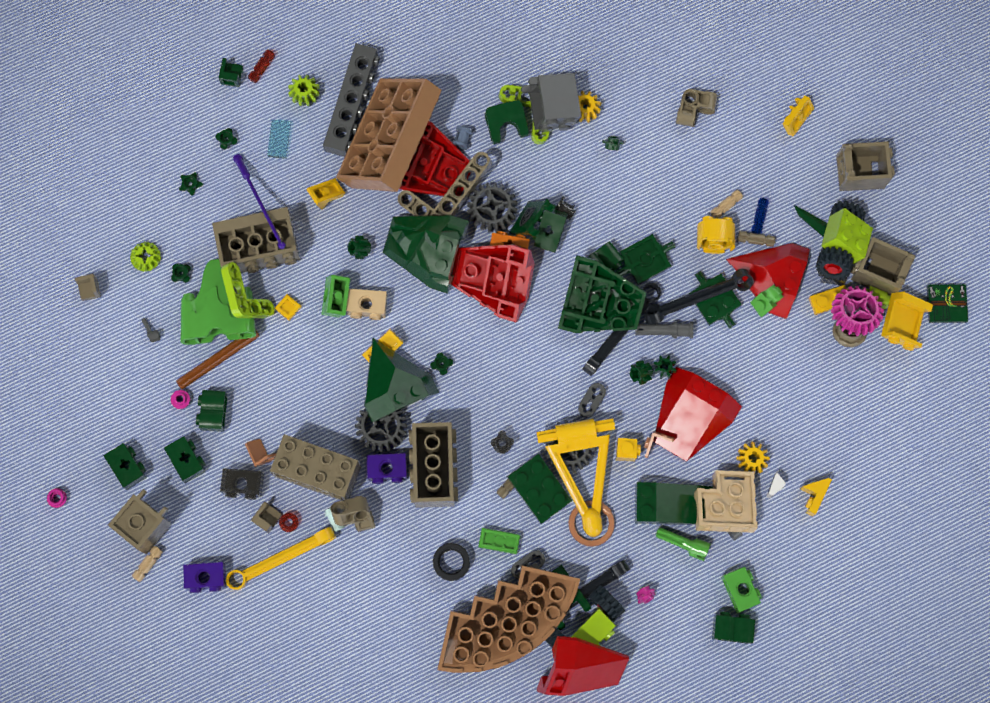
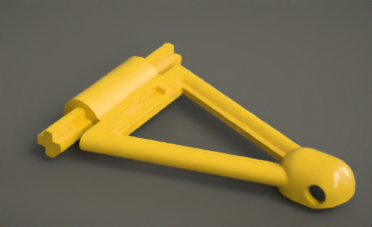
(576, 437)

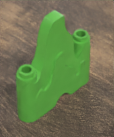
(210, 311)

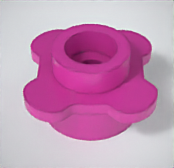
(645, 595)

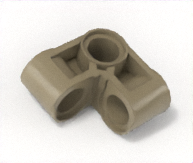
(703, 102)
(353, 511)

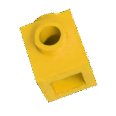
(627, 449)

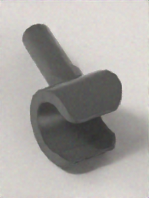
(152, 335)

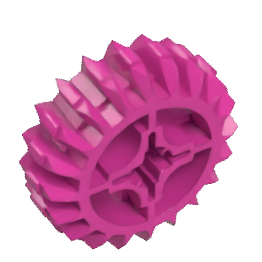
(864, 319)

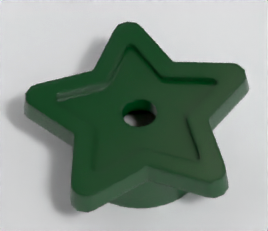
(185, 183)

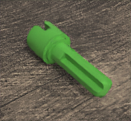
(696, 548)

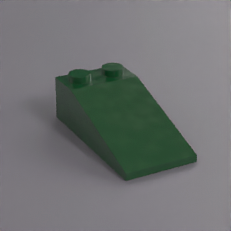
(666, 503)

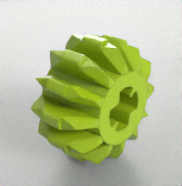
(298, 85)

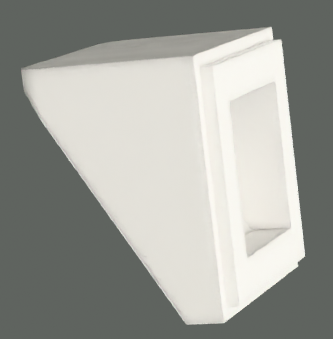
(776, 485)

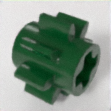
(359, 247)
(667, 362)
(641, 372)

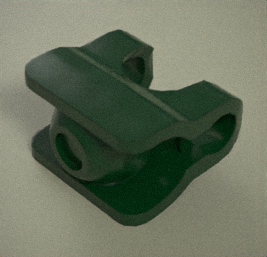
(504, 114)

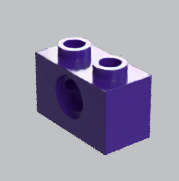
(375, 465)
(193, 572)

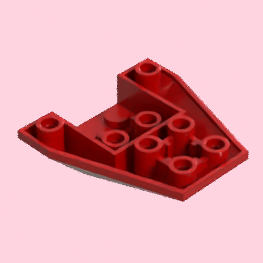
(581, 667)

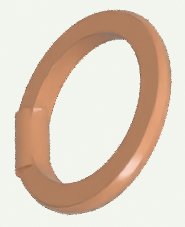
(607, 511)

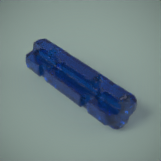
(760, 215)

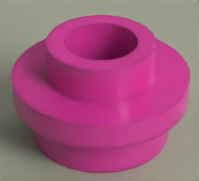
(180, 405)
(50, 498)

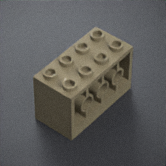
(252, 242)
(315, 468)

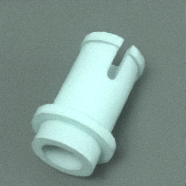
(335, 527)

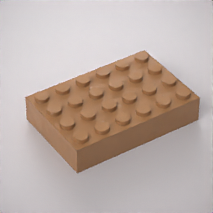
(389, 134)

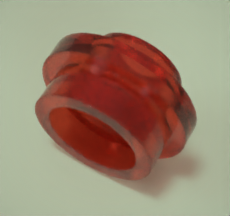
(282, 522)

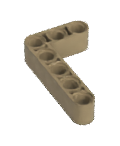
(450, 196)

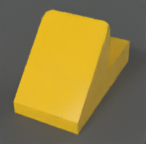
(325, 192)
(818, 490)

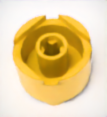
(716, 235)

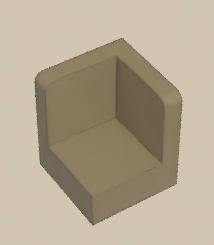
(88, 287)
(266, 517)

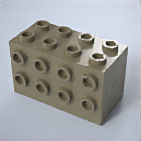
(433, 465)

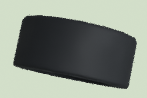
(448, 547)

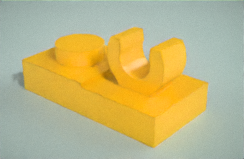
(798, 115)
(823, 301)
(389, 339)

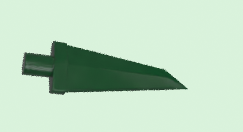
(816, 223)

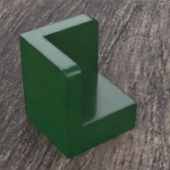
(230, 73)

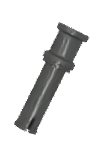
(674, 329)

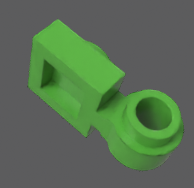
(767, 300)

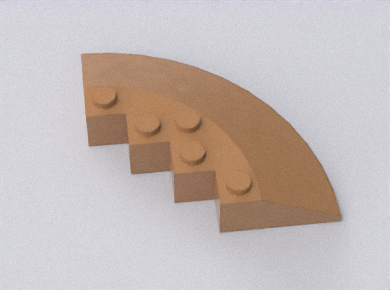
(509, 624)

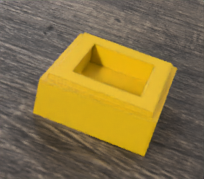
(288, 307)

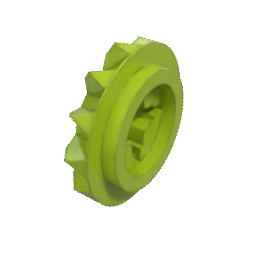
(151, 262)

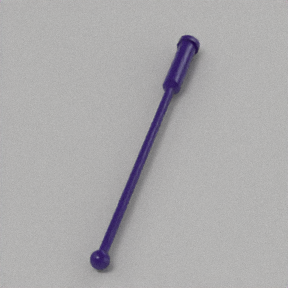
(242, 168)

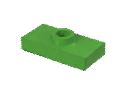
(499, 541)

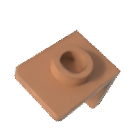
(649, 441)
(258, 453)

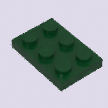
(539, 488)

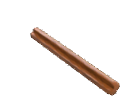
(213, 361)

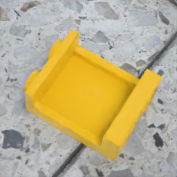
(904, 320)

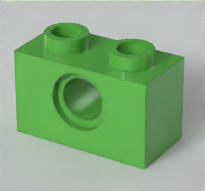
(335, 296)
(731, 583)

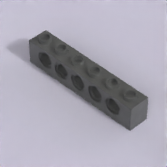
(360, 55)

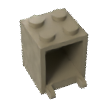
(855, 166)
(886, 269)
(140, 523)

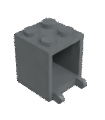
(553, 101)

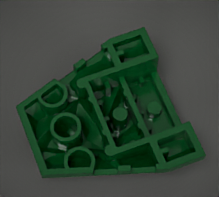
(426, 247)
(600, 299)

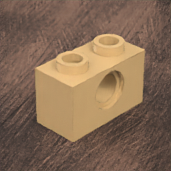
(357, 297)

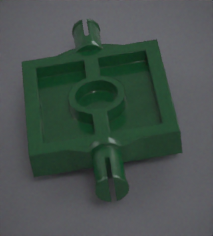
(645, 259)
(717, 307)

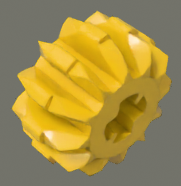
(592, 108)
(747, 452)

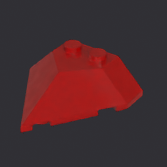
(778, 267)

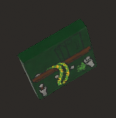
(948, 303)

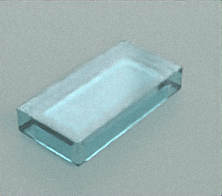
(279, 139)

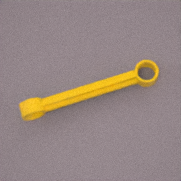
(320, 538)

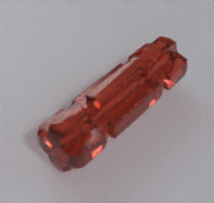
(261, 66)

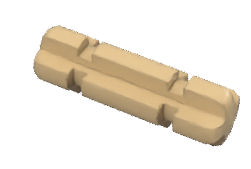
(726, 204)
(147, 563)

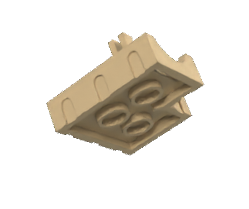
(729, 504)

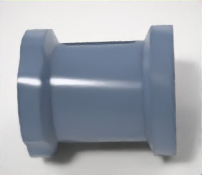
(462, 137)

